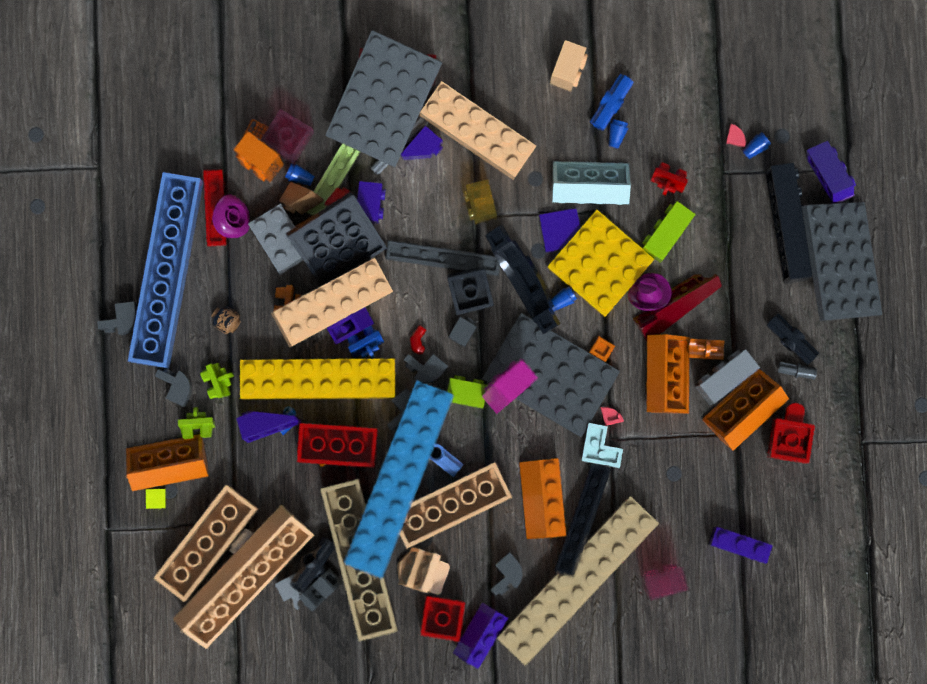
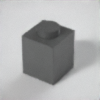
(463, 331)

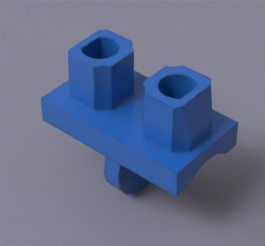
(367, 345)

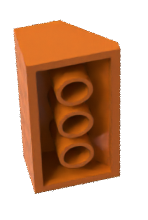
(667, 374)
(745, 409)
(166, 462)
(542, 499)

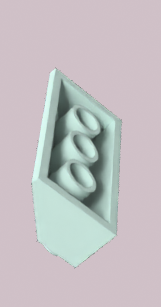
(591, 182)

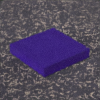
(558, 228)

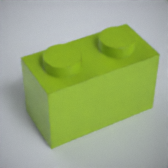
(467, 392)

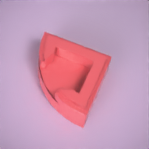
(736, 136)
(610, 416)

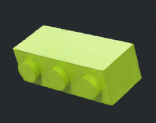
(668, 231)

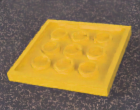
(600, 263)

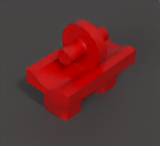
(669, 181)

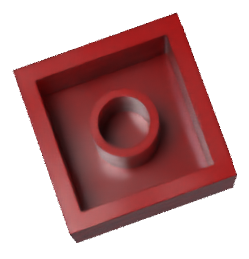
(442, 618)

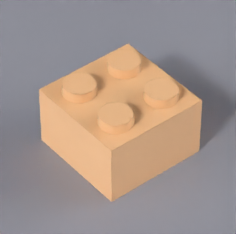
(566, 70)

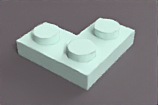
(596, 451)

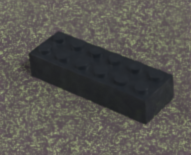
(789, 222)

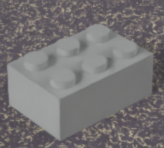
(270, 232)
(726, 376)

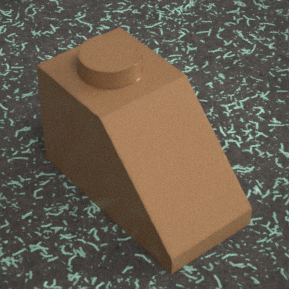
(299, 199)

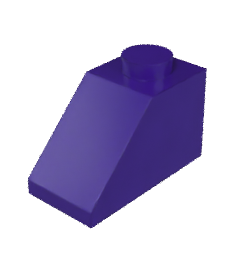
(423, 146)
(350, 325)

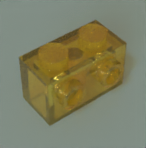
(480, 201)

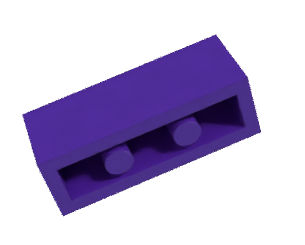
(831, 172)
(740, 545)
(480, 635)

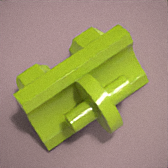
(219, 379)
(196, 420)

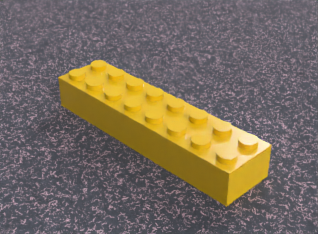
(317, 379)

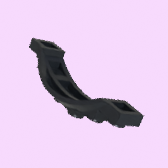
(524, 278)

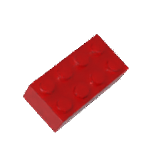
(337, 445)

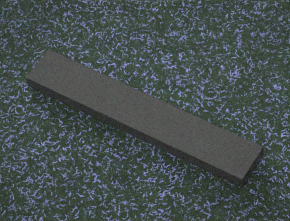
(441, 257)

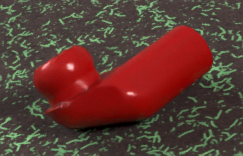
(415, 340)

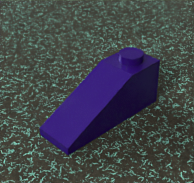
(259, 424)

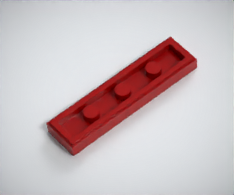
(213, 193)

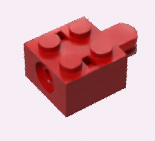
(789, 436)

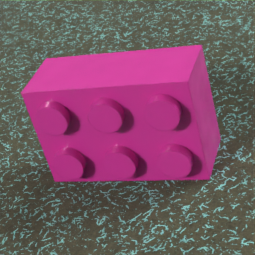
(508, 385)

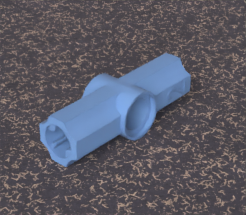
(447, 461)

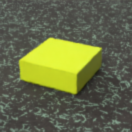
(155, 498)

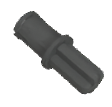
(797, 370)

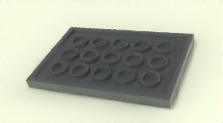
(383, 98)
(842, 261)
(568, 378)

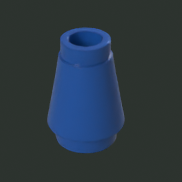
(617, 133)
(756, 145)
(299, 175)
(563, 298)

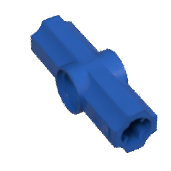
(611, 102)

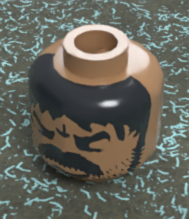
(226, 320)

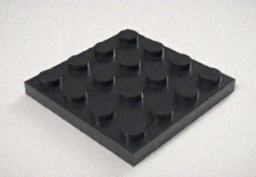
(336, 239)

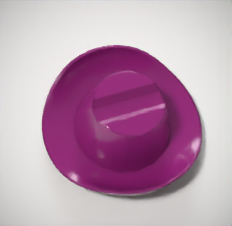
(231, 217)
(650, 292)

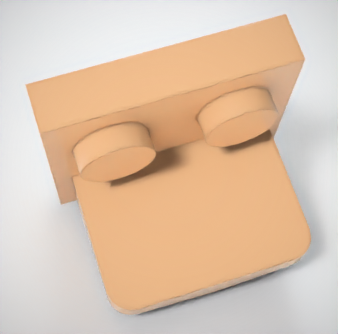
(422, 571)

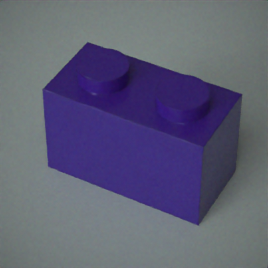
(370, 199)

